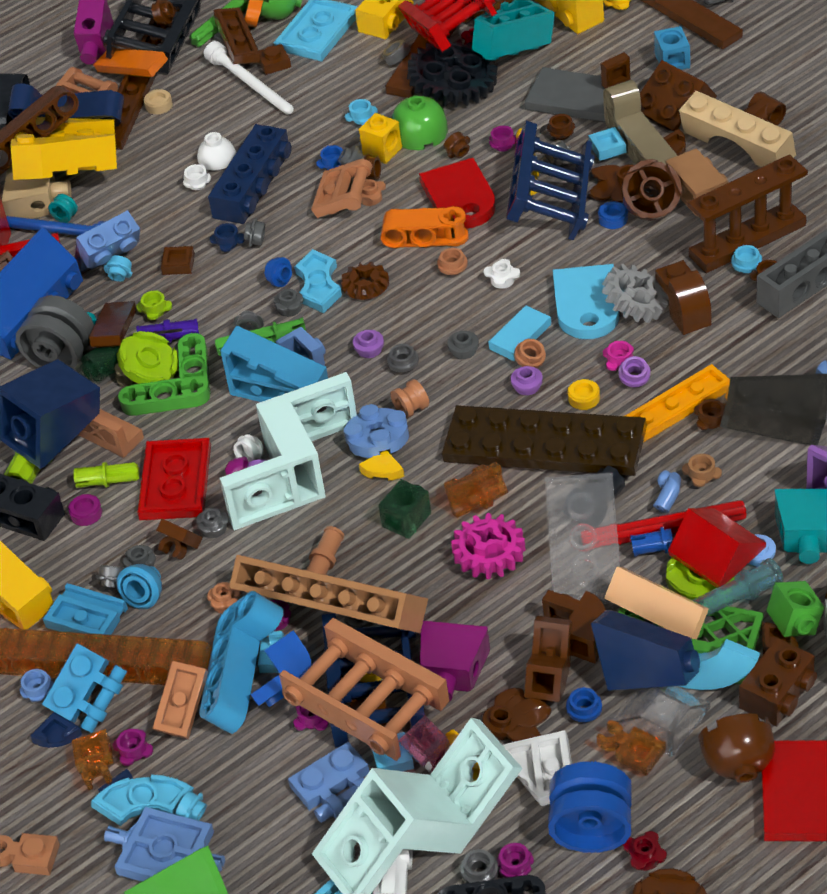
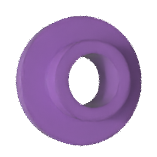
(368, 343)
(637, 365)
(526, 380)

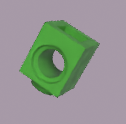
(795, 608)

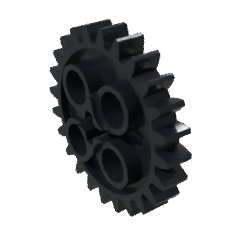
(451, 75)

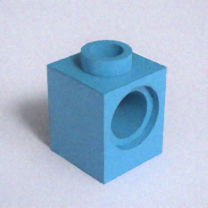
(672, 47)

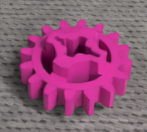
(488, 546)

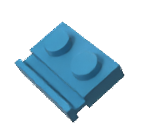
(84, 612)

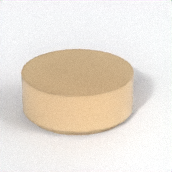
(158, 101)

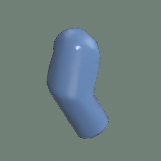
(670, 487)

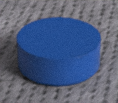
(612, 215)

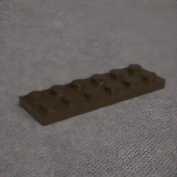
(544, 439)

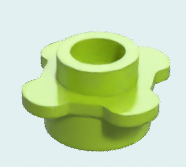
(153, 305)

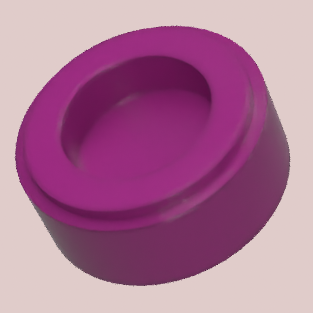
(85, 510)

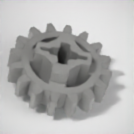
(634, 293)

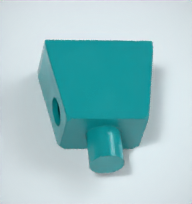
(802, 522)

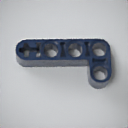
(92, 105)

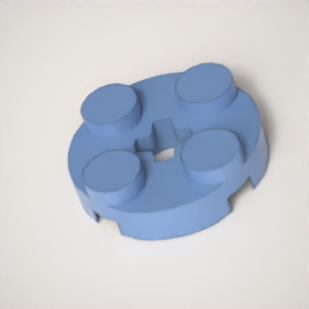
(376, 431)

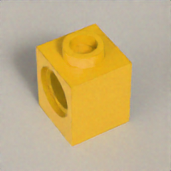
(380, 137)

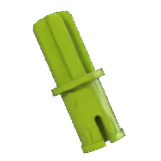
(105, 474)

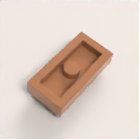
(180, 700)

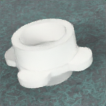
(502, 274)

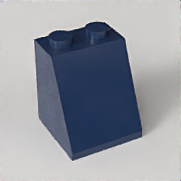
(46, 411)

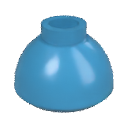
(139, 585)

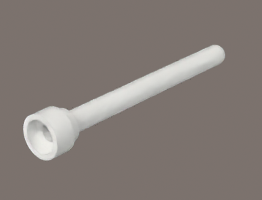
(218, 55)

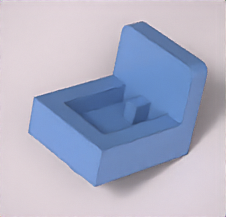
(303, 344)

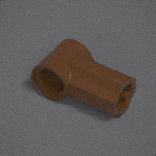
(766, 108)

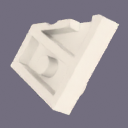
(540, 760)

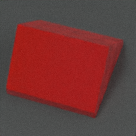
(713, 545)

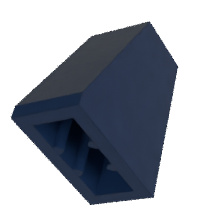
(642, 654)

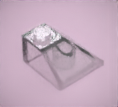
(664, 713)

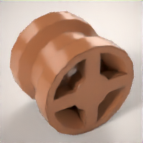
(410, 398)

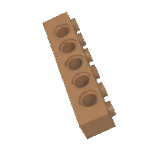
(329, 593)

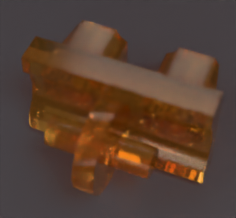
(475, 489)

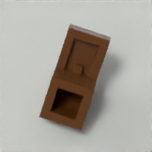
(687, 296)
(582, 614)
(550, 659)

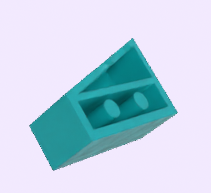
(513, 29)

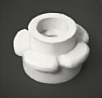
(196, 177)
(249, 447)

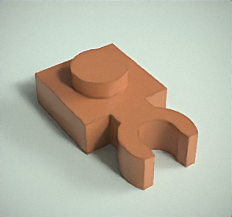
(31, 854)

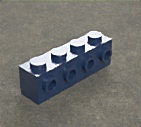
(249, 174)

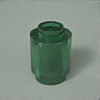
(99, 363)

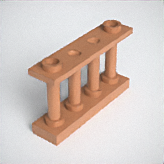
(369, 658)

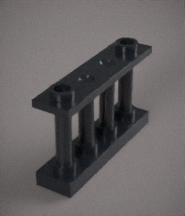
(172, 37)

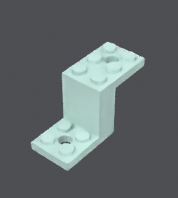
(294, 470)
(416, 810)

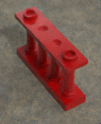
(438, 17)

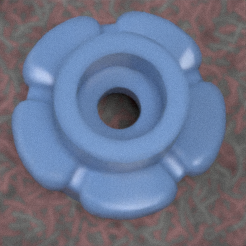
(35, 685)

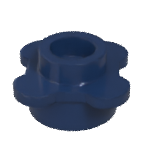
(226, 237)

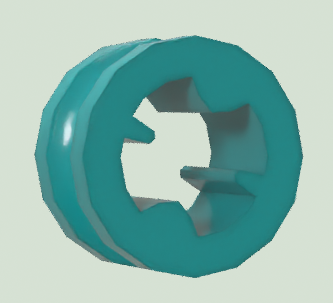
(63, 208)

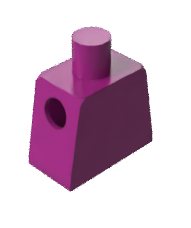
(91, 36)
(454, 653)

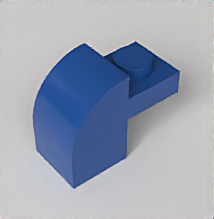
(286, 655)

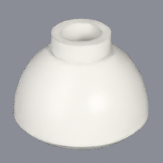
(215, 152)

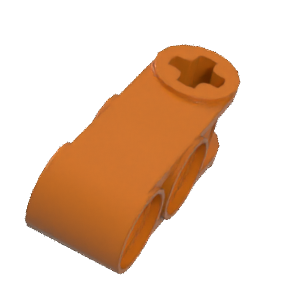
(424, 227)

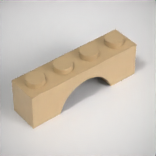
(708, 117)

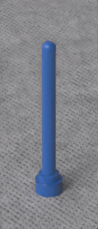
(50, 226)

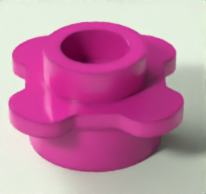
(617, 353)

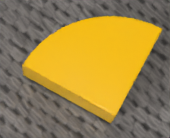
(382, 466)

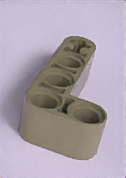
(624, 113)

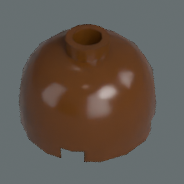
(661, 183)
(738, 746)

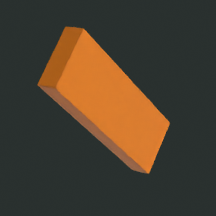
(131, 62)

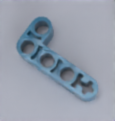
(235, 658)

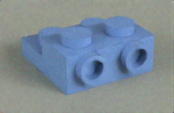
(106, 240)

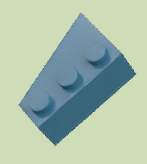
(264, 369)

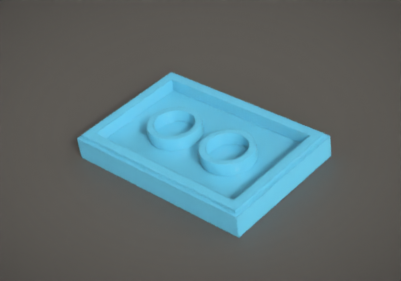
(317, 28)

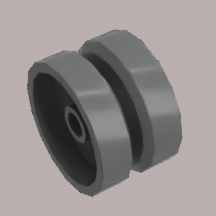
(54, 331)

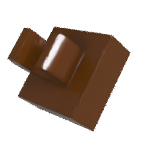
(177, 536)

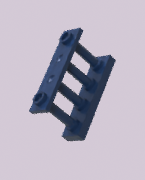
(523, 182)
(343, 665)

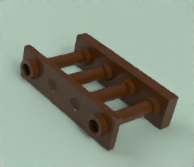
(757, 231)

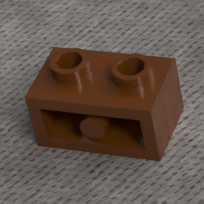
(777, 682)

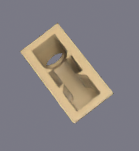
(31, 196)

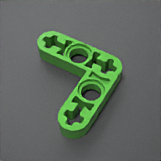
(185, 383)

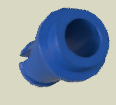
(652, 542)

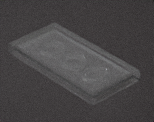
(582, 533)

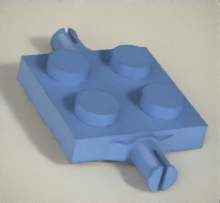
(158, 843)

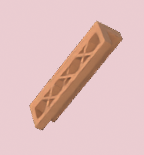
(112, 433)

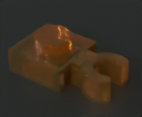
(635, 750)
(92, 756)

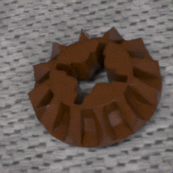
(365, 289)

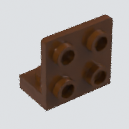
(668, 92)

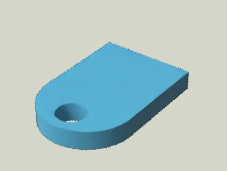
(581, 301)

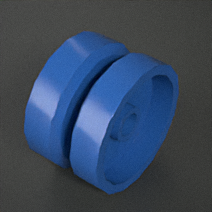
(590, 807)

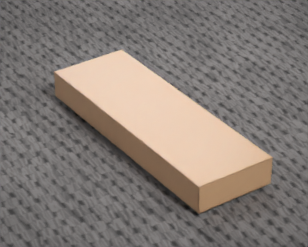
(656, 603)

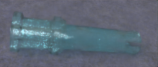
(745, 586)

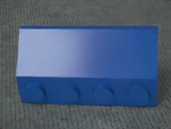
(36, 271)

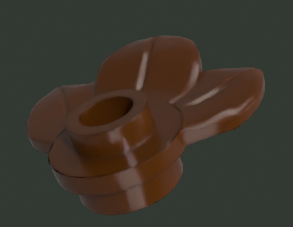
(610, 182)
(515, 716)

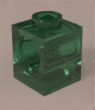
(405, 508)

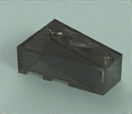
(777, 406)

